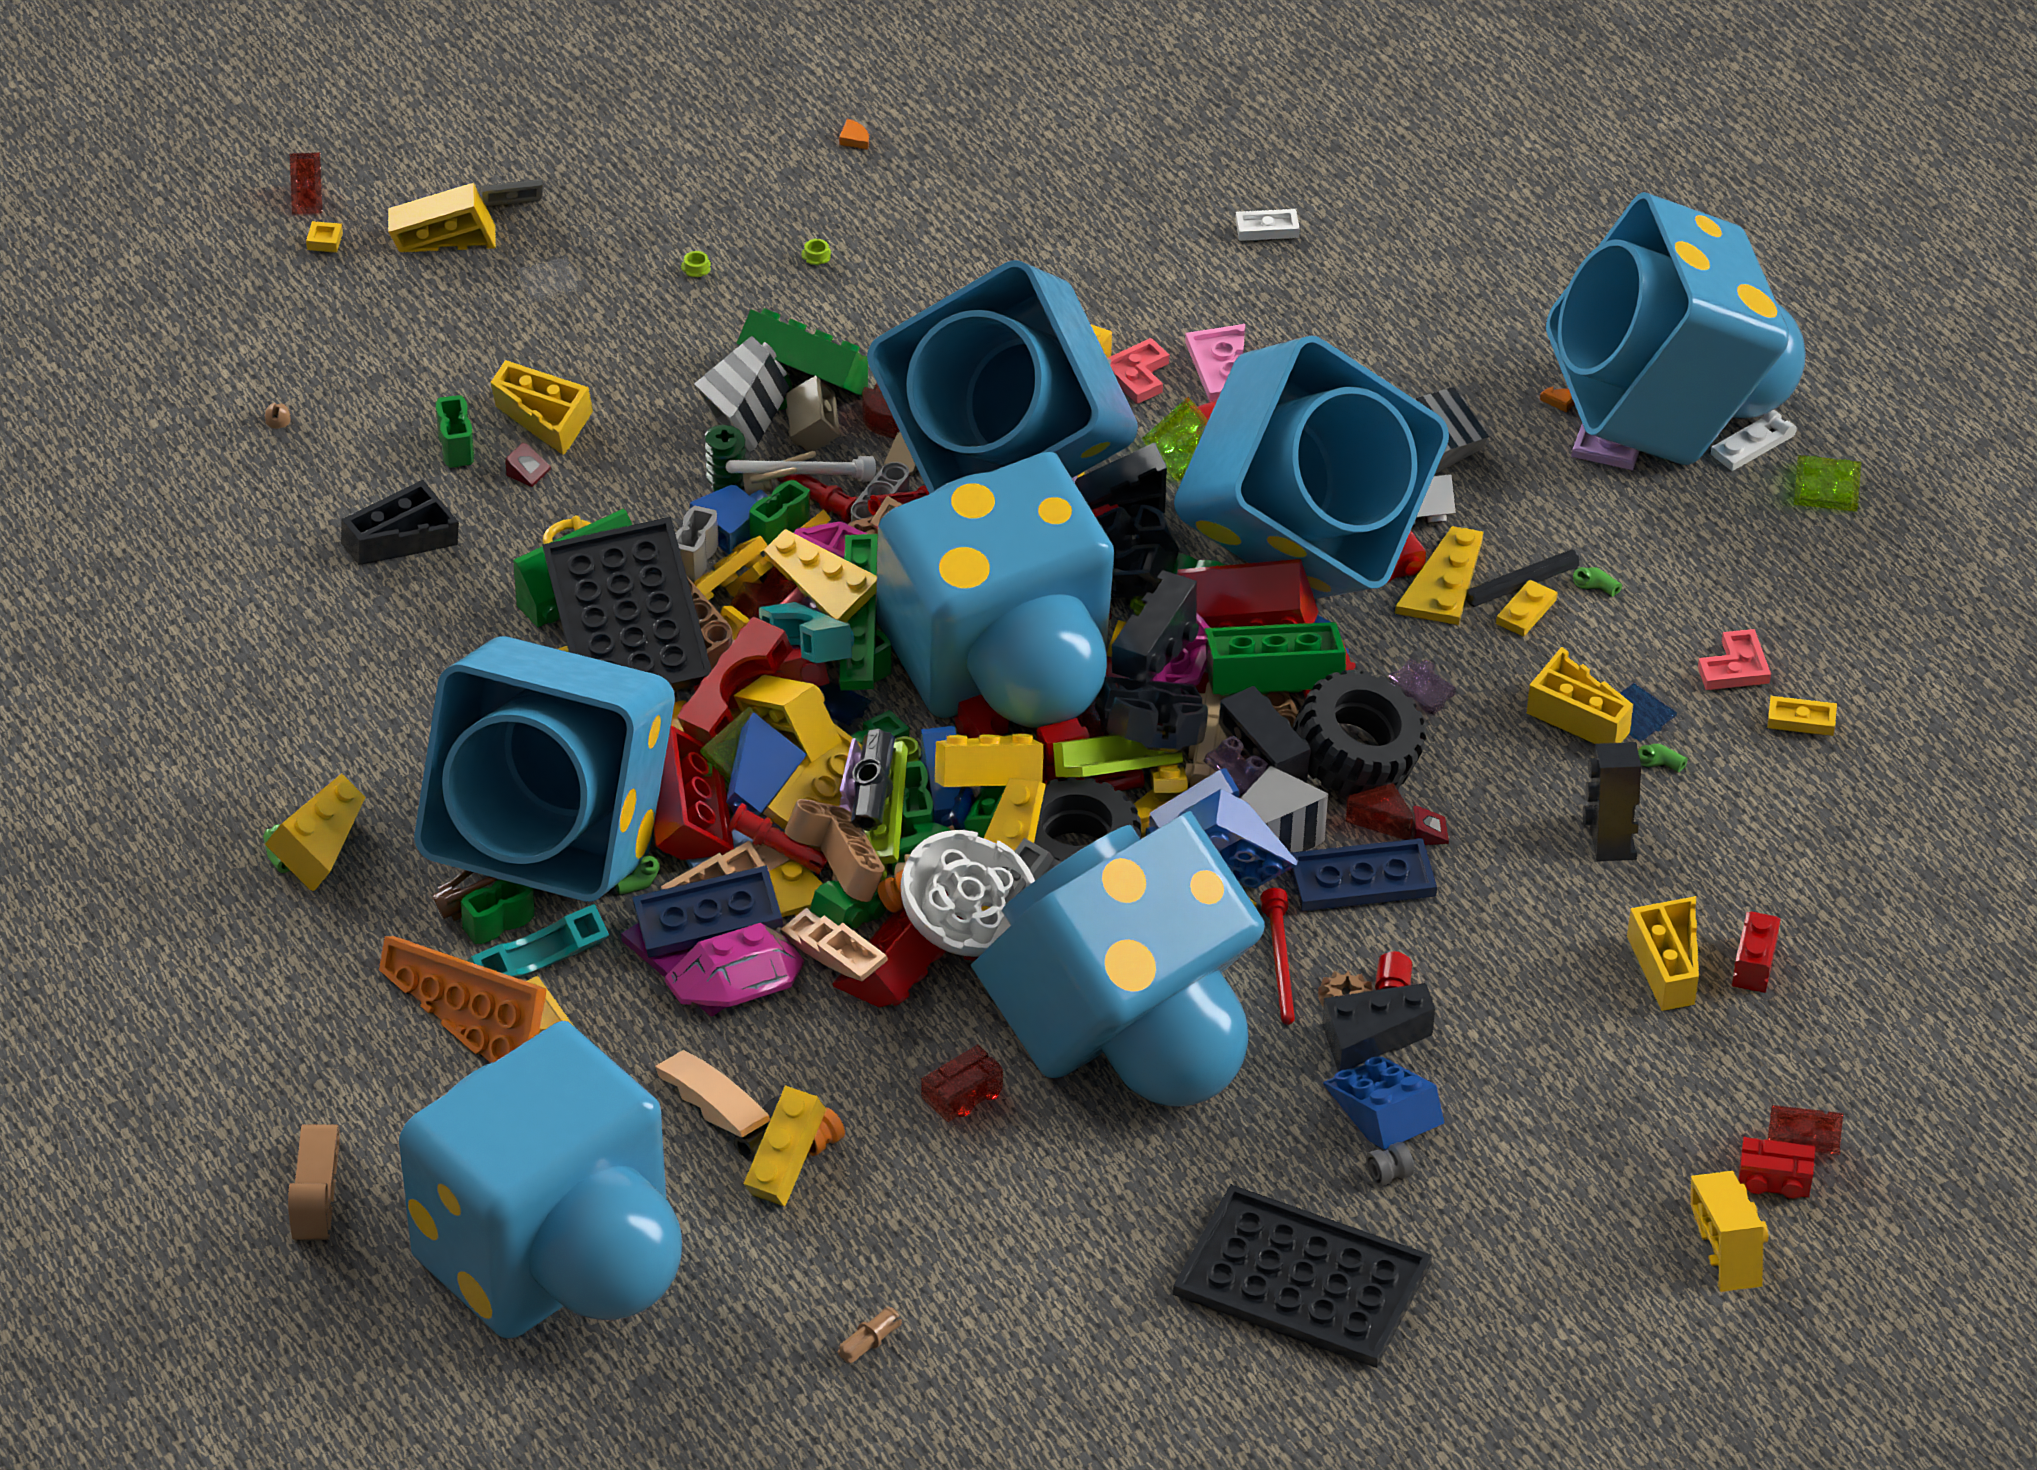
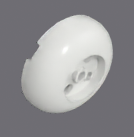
(972, 877)

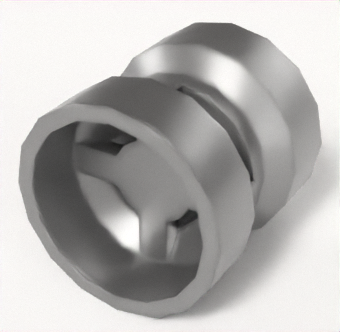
(1390, 1164)

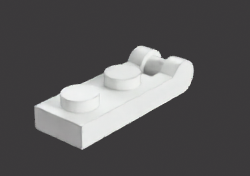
(1753, 440)

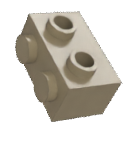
(812, 414)

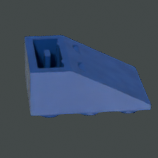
(1242, 838)
(1386, 1101)

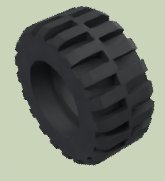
(1377, 709)
(1083, 809)

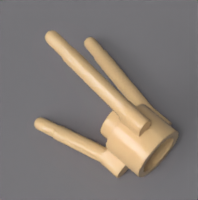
(761, 481)

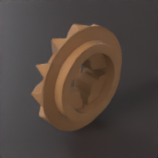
(1334, 985)

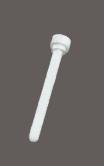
(862, 468)

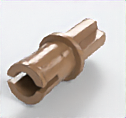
(869, 1335)

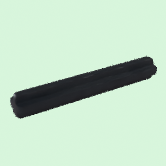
(1517, 579)

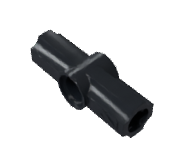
(872, 780)

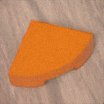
(854, 135)
(1558, 398)

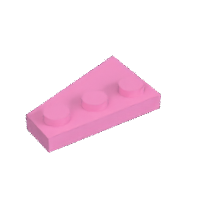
(1214, 355)

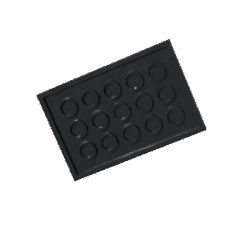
(629, 601)
(1302, 1275)

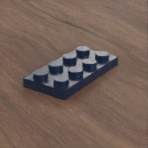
(1363, 874)
(705, 909)

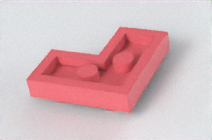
(1134, 369)
(1740, 666)

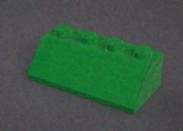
(808, 352)
(532, 578)
(1272, 657)

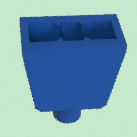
(732, 514)

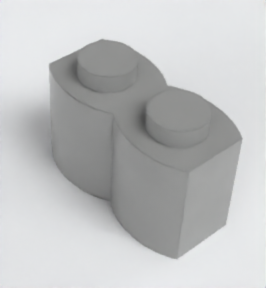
(697, 540)

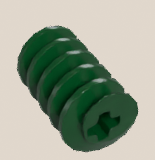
(721, 446)

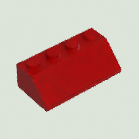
(1253, 594)
(691, 806)
(907, 962)

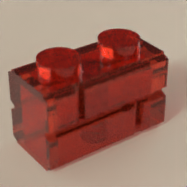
(962, 1083)
(1807, 1128)

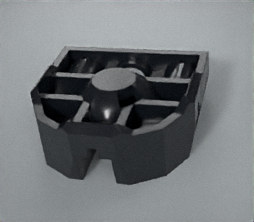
(1139, 559)
(1138, 707)

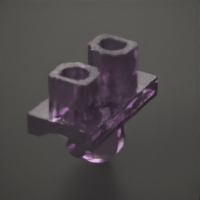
(1423, 685)
(1243, 771)

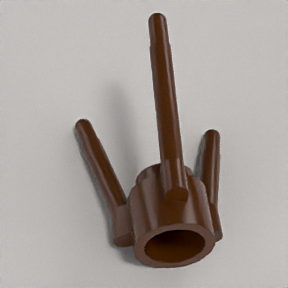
(449, 898)

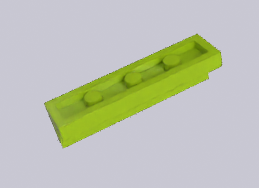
(1106, 756)
(887, 836)

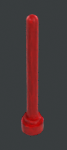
(1275, 904)

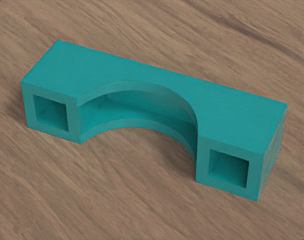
(818, 634)
(547, 946)

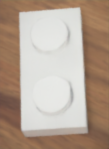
(1267, 224)

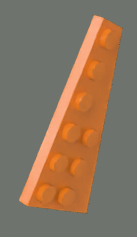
(476, 1004)

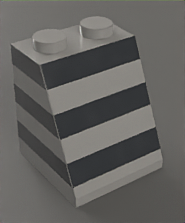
(745, 390)
(1465, 431)
(1290, 809)

